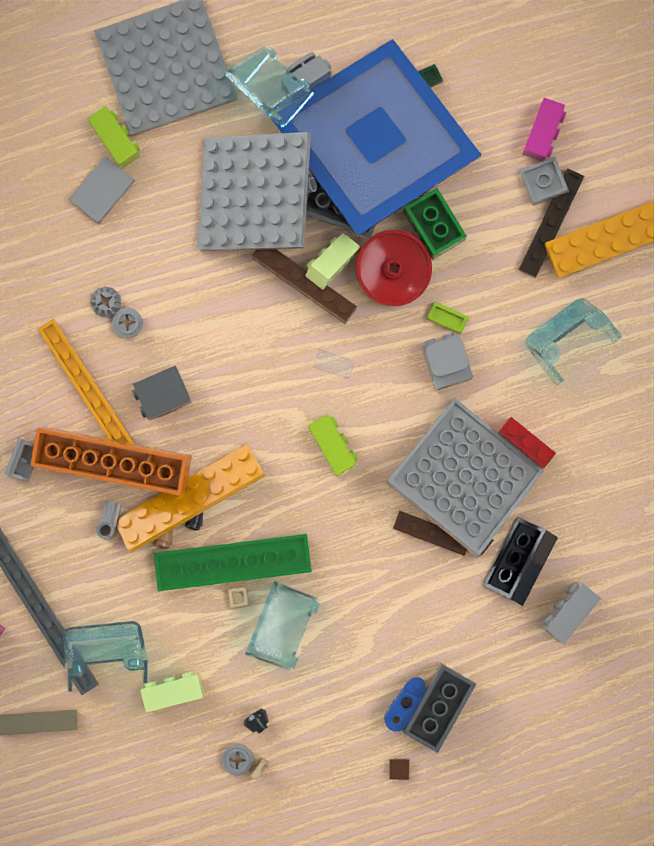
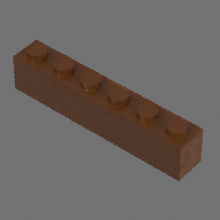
(295, 277)

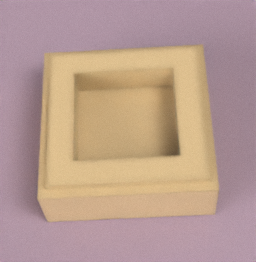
(238, 597)

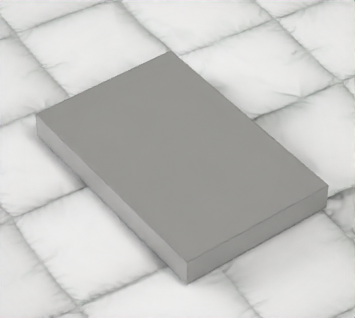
(101, 189)

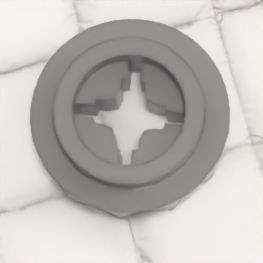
(114, 302)
(121, 317)
(244, 766)

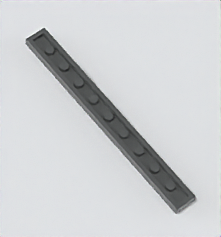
(39, 608)

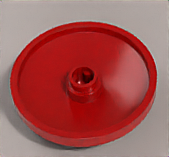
(393, 268)

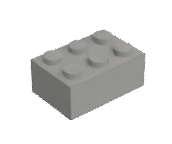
(570, 612)

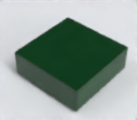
(431, 75)

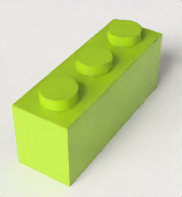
(114, 136)
(333, 444)

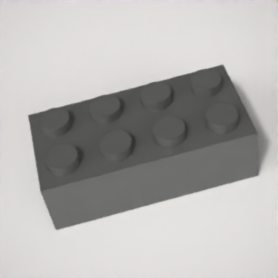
(439, 707)

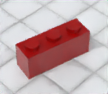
(526, 442)

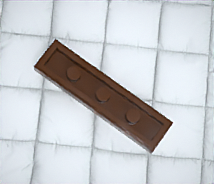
(428, 532)

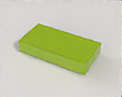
(447, 318)

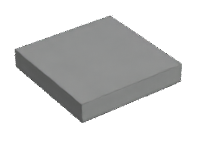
(544, 181)

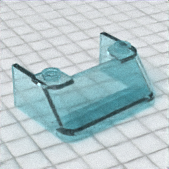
(542, 340)
(103, 645)

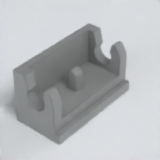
(20, 461)

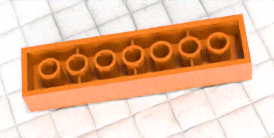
(111, 460)

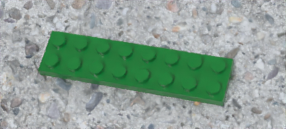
(232, 562)

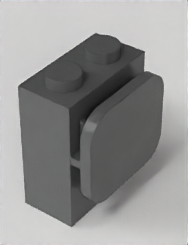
(161, 393)

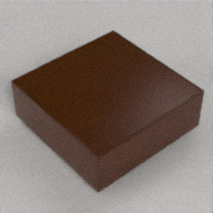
(399, 769)

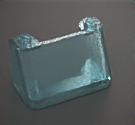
(270, 85)
(282, 626)

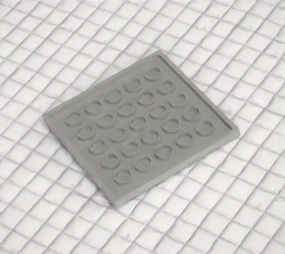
(165, 65)
(254, 192)
(465, 477)

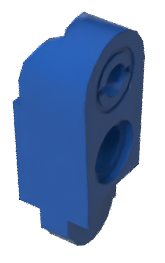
(415, 691)

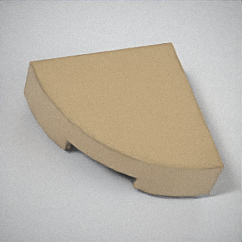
(259, 769)

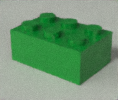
(435, 223)

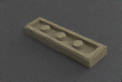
(38, 722)

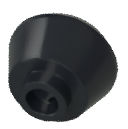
(257, 721)

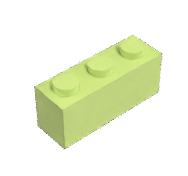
(332, 260)
(172, 691)

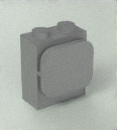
(312, 69)
(447, 361)

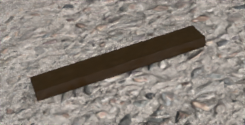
(550, 224)

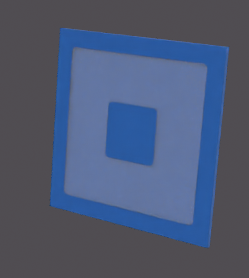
(379, 137)

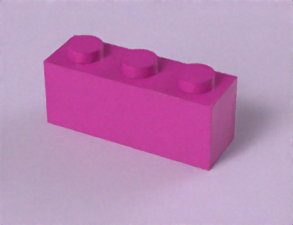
(544, 130)

